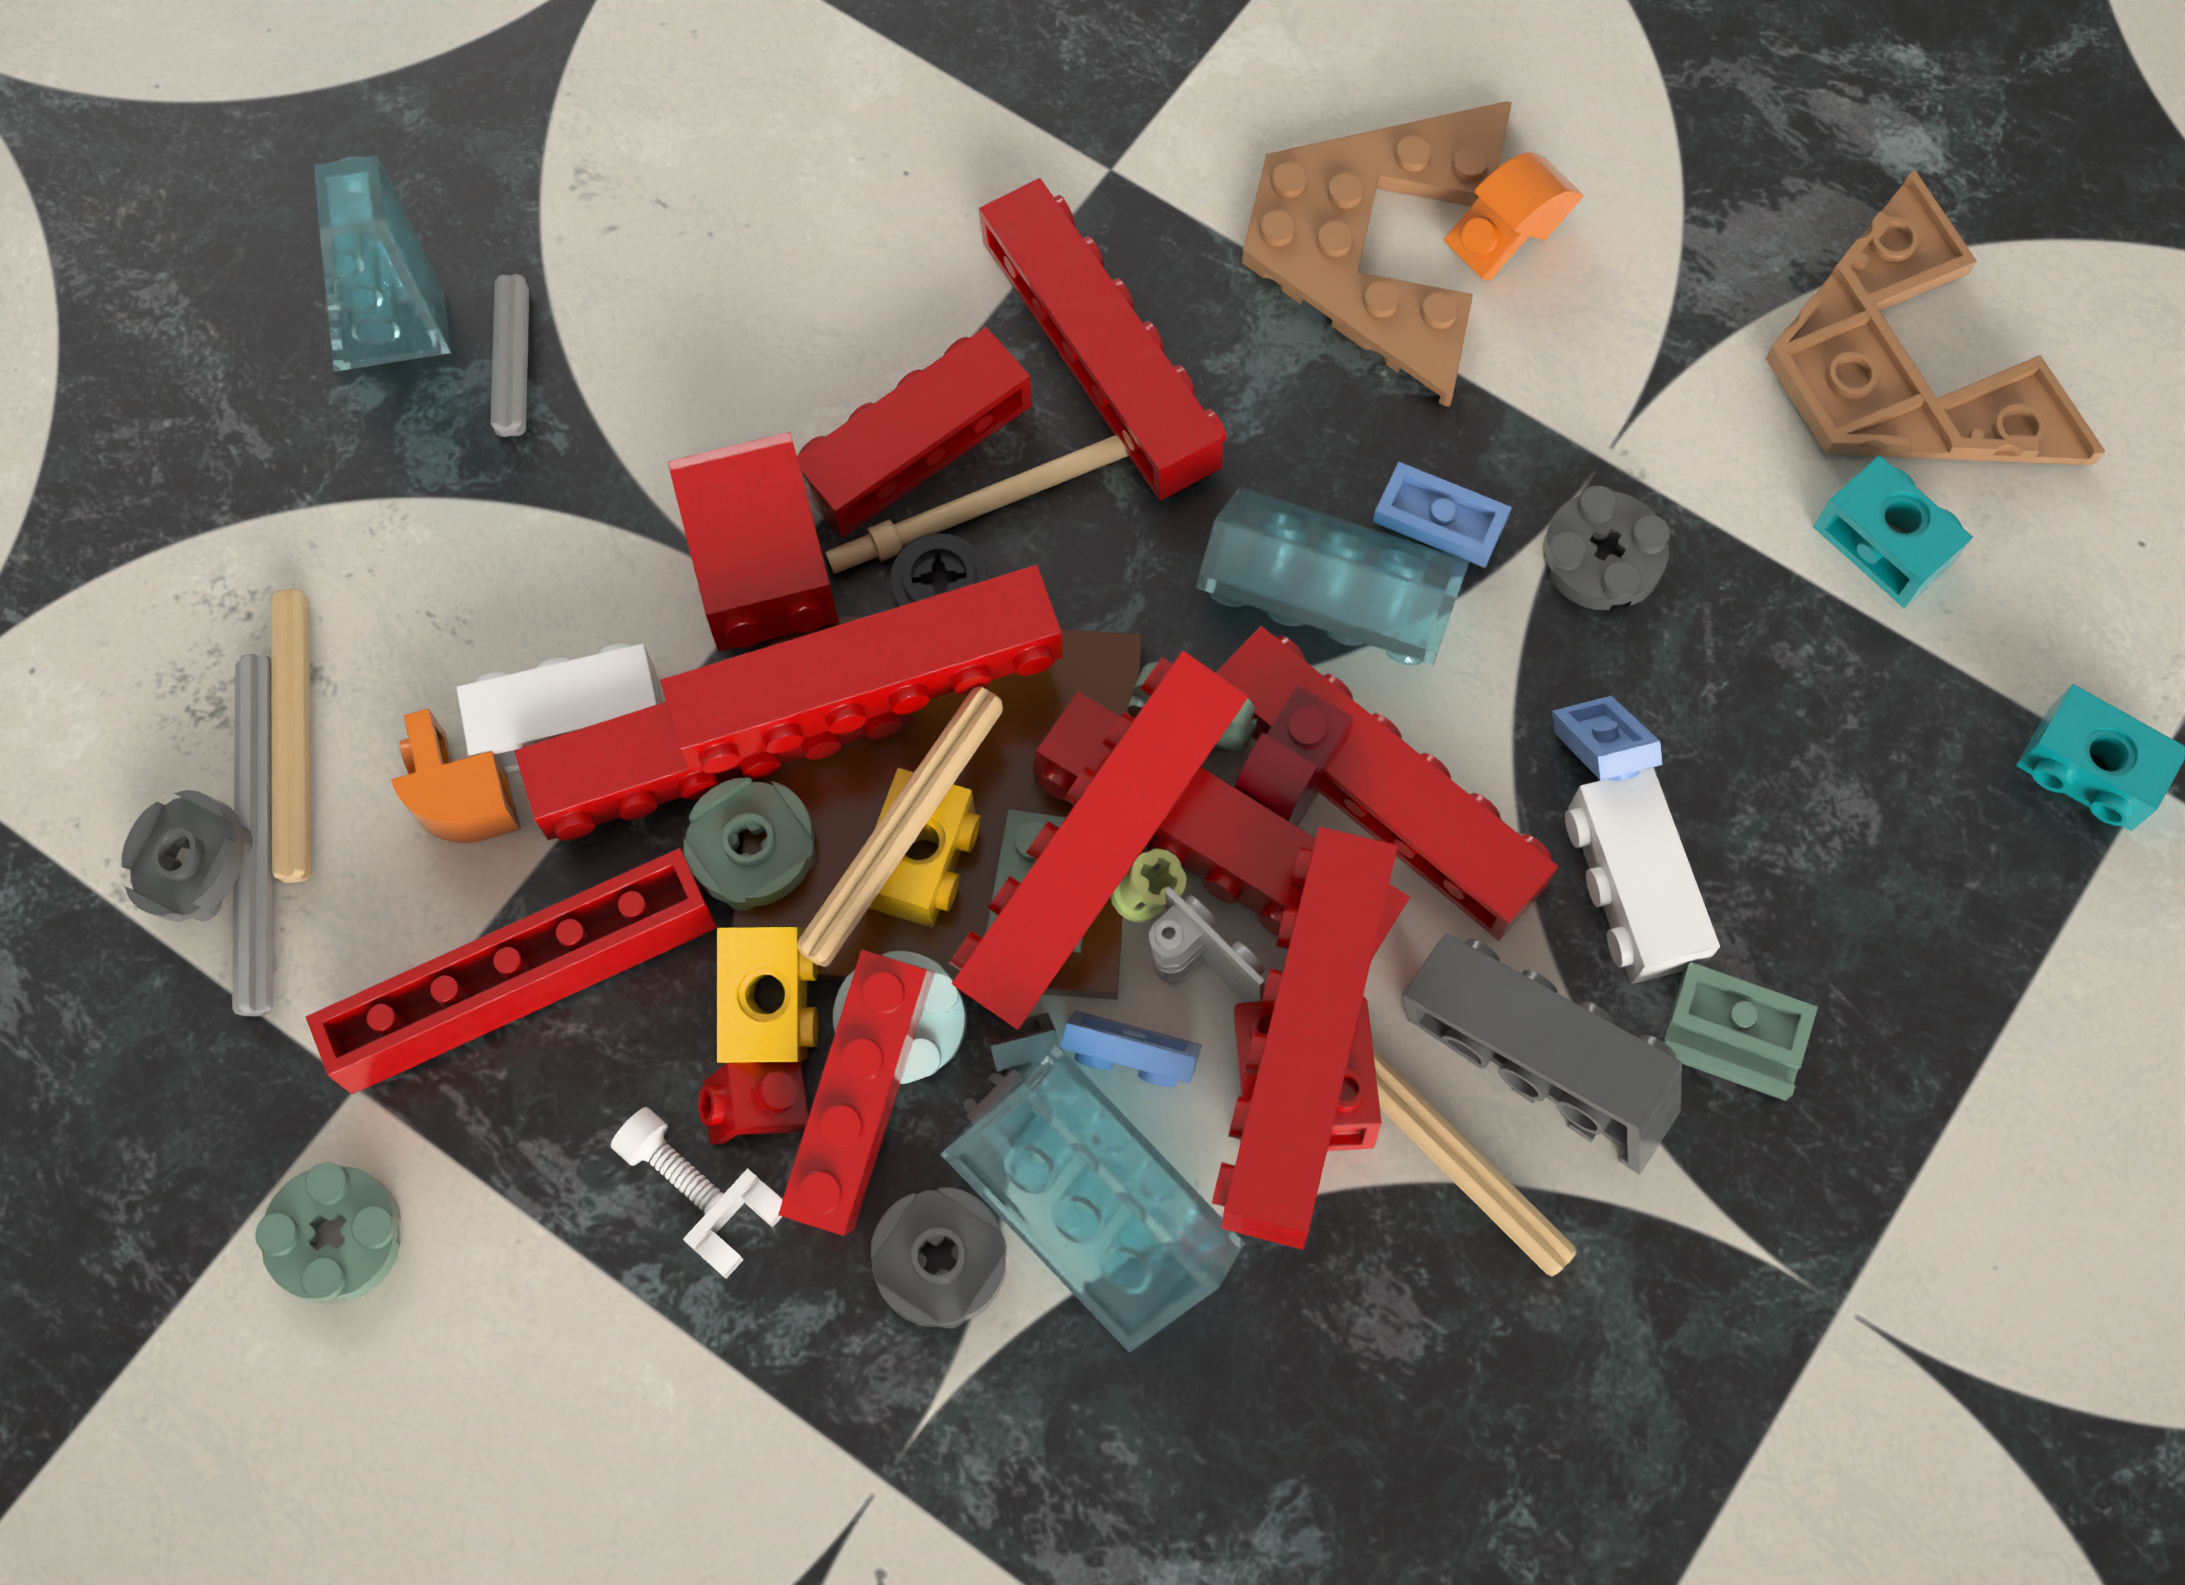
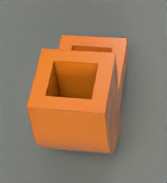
(1513, 203)
(451, 799)

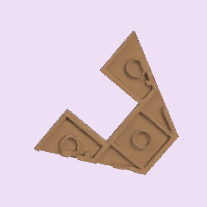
(1315, 222)
(1865, 390)

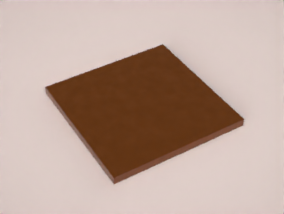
(851, 786)

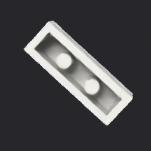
(554, 698)
(1640, 877)

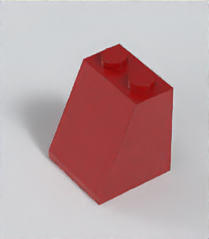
(753, 542)

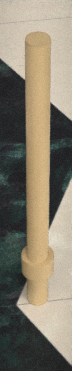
(888, 539)

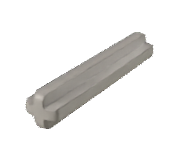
(510, 355)

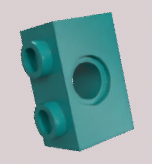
(1895, 561)
(2137, 758)

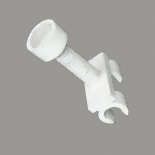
(644, 1140)

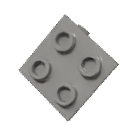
(1186, 939)

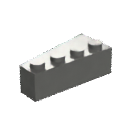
(1549, 1046)

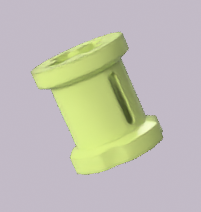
(1148, 885)

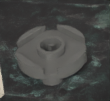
(1612, 517)
(213, 864)
(900, 1266)

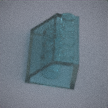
(1332, 576)
(1094, 1200)

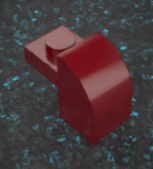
(1291, 757)

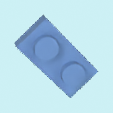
(1441, 514)
(1607, 738)
(1157, 1056)

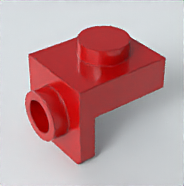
(753, 1100)

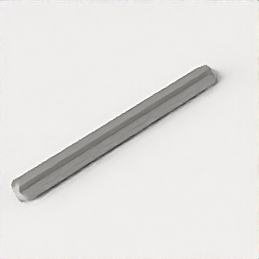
(252, 803)

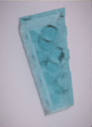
(376, 273)

